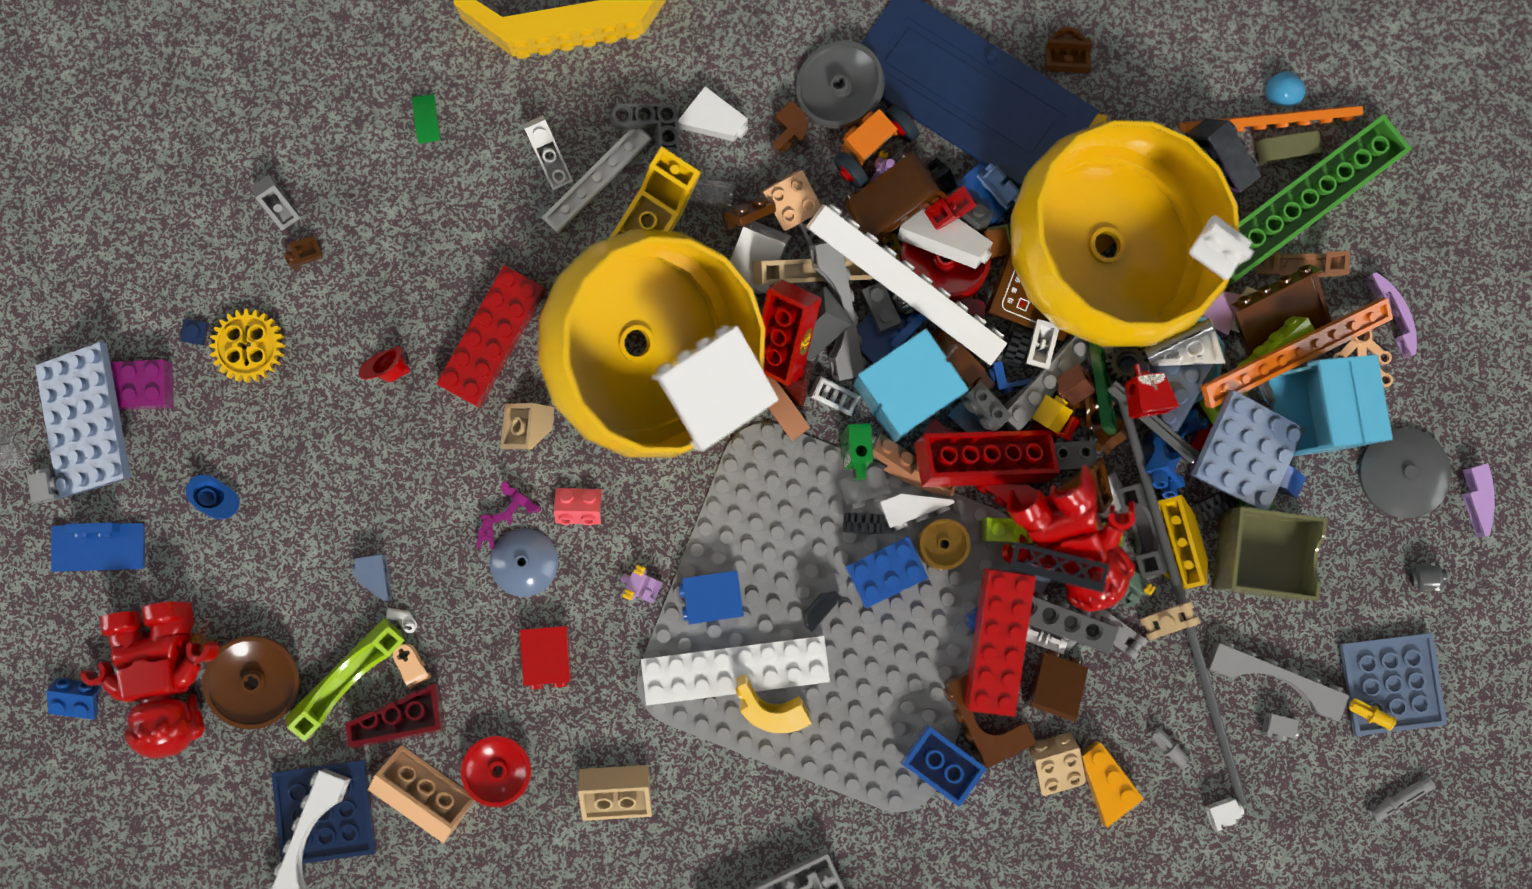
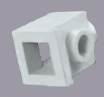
(1224, 813)

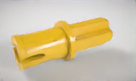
(1372, 714)

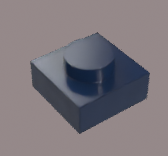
(194, 332)

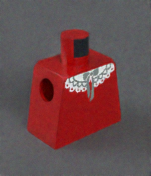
(1149, 393)

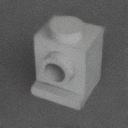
(43, 486)
(1280, 727)

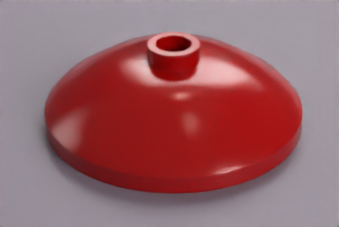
(479, 774)

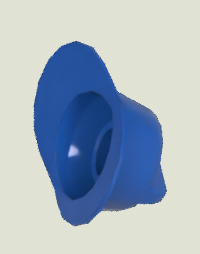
(212, 497)

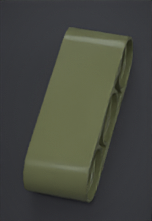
(1288, 147)

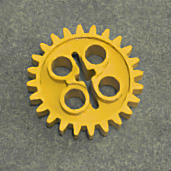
(267, 344)

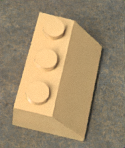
(615, 792)

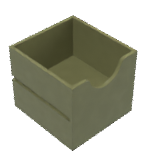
(1269, 554)

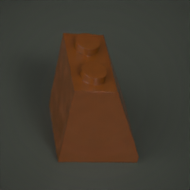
(1102, 485)
(1057, 685)

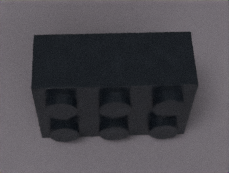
(1225, 148)

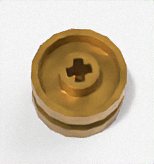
(956, 549)

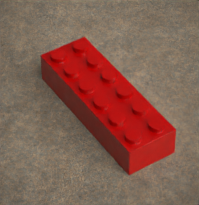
(491, 336)
(986, 458)
(999, 642)

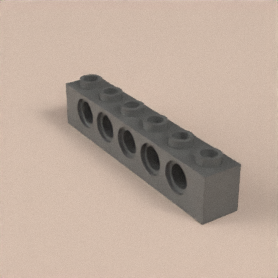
(1102, 638)

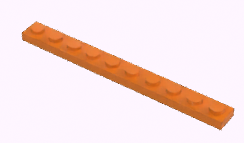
(1297, 352)

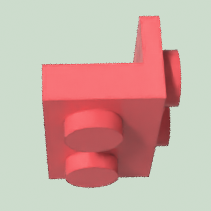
(577, 506)

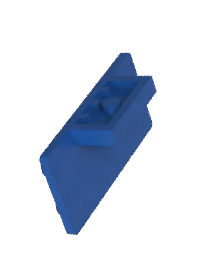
(878, 346)
(97, 547)

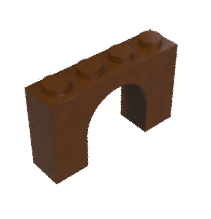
(988, 747)

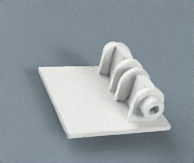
(1047, 639)

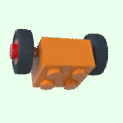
(870, 137)

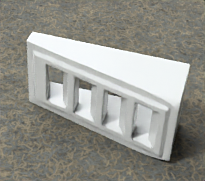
(819, 381)

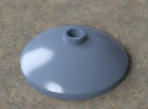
(539, 567)

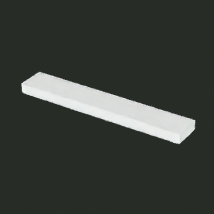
(596, 179)

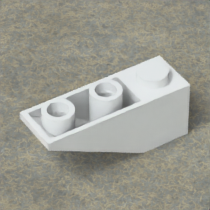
(547, 152)
(907, 507)

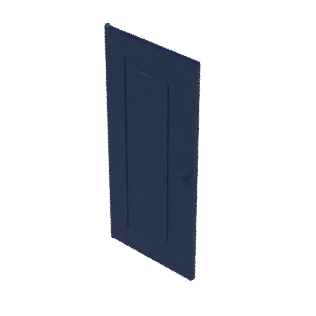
(971, 89)

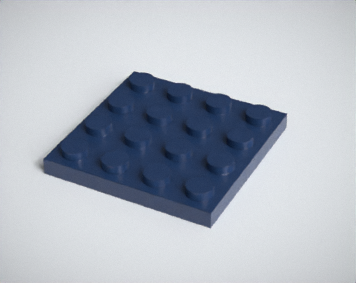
(343, 829)

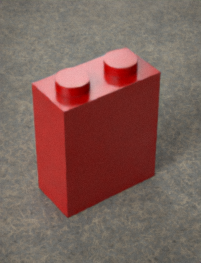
(545, 657)

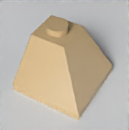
(525, 425)

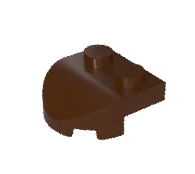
(1068, 51)
(747, 212)

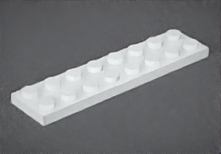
(716, 671)

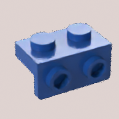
(73, 698)

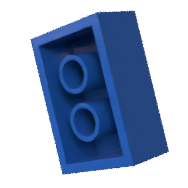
(886, 572)
(943, 765)

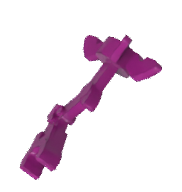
(486, 531)

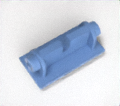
(992, 180)

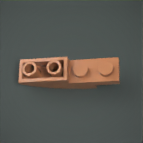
(903, 465)

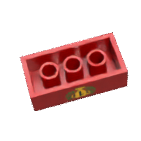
(789, 326)

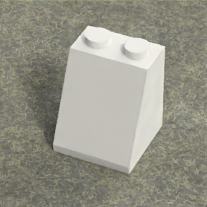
(758, 243)

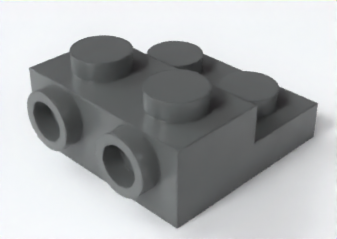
(986, 407)

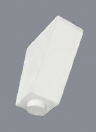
(713, 117)

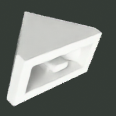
(1042, 344)

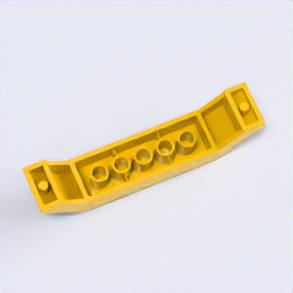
(561, 26)
(661, 196)

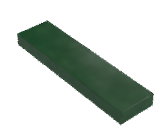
(1102, 384)

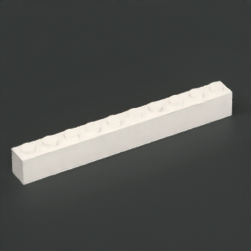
(906, 284)

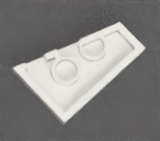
(1201, 351)

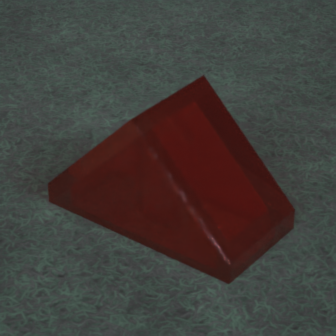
(798, 390)

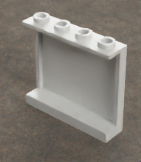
(716, 386)

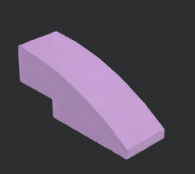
(1480, 499)

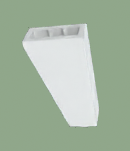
(954, 241)

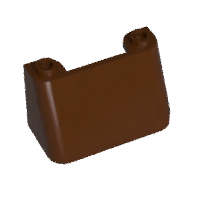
(894, 197)

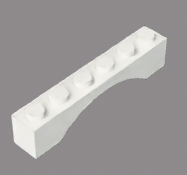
(326, 791)

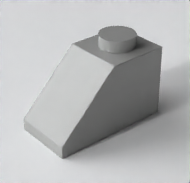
(274, 202)

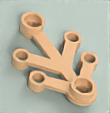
(1361, 347)

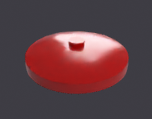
(950, 275)

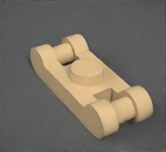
(1170, 620)

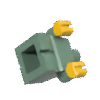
(1136, 588)

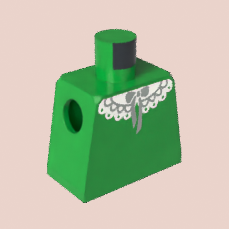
(857, 449)

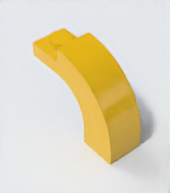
(771, 717)

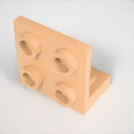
(793, 199)

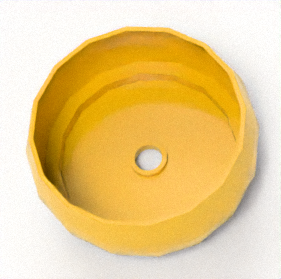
(1153, 199)
(647, 283)

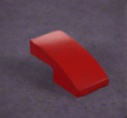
(950, 209)

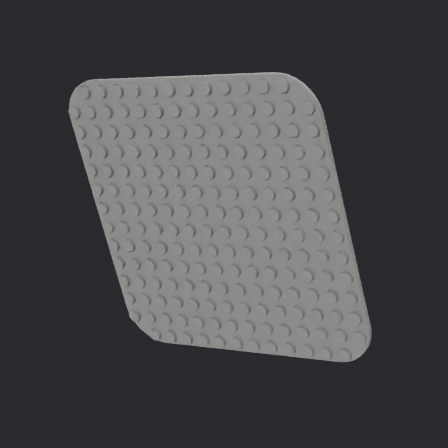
(780, 525)

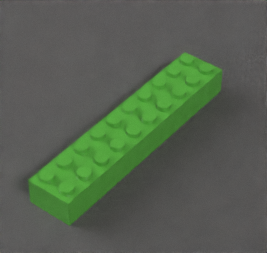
(1319, 191)

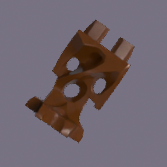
(1089, 406)

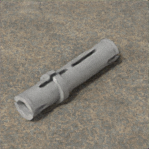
(1393, 804)

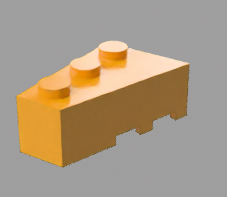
(1108, 784)

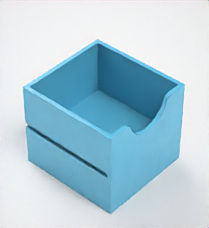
(909, 385)
(1335, 402)

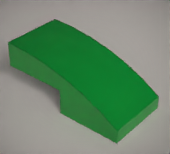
(426, 118)

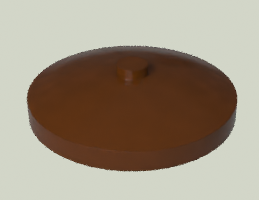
(251, 682)

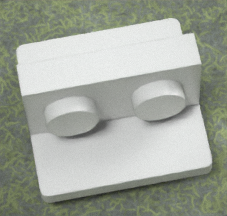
(1221, 248)

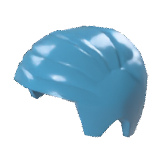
(1285, 89)

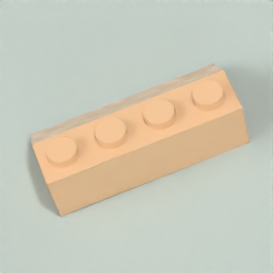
(421, 793)

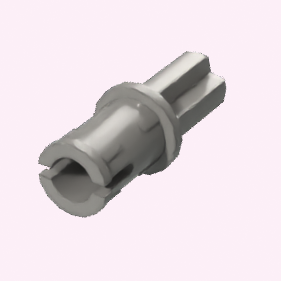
(1171, 748)

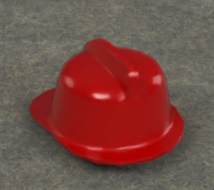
(385, 365)

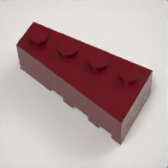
(409, 717)

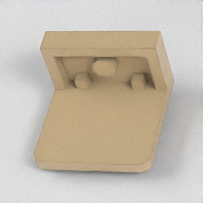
(1058, 763)

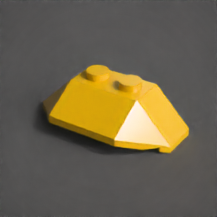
(1184, 541)

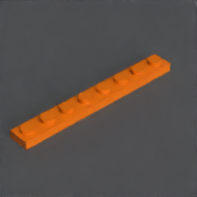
(1303, 117)

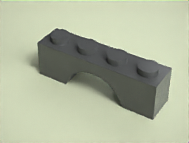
(1148, 547)

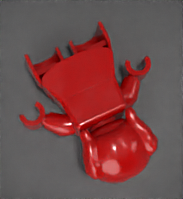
(1071, 526)
(150, 672)

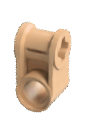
(411, 669)

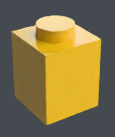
(1053, 413)

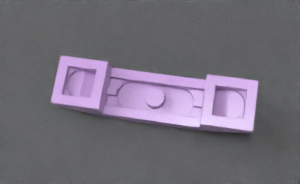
(1408, 340)

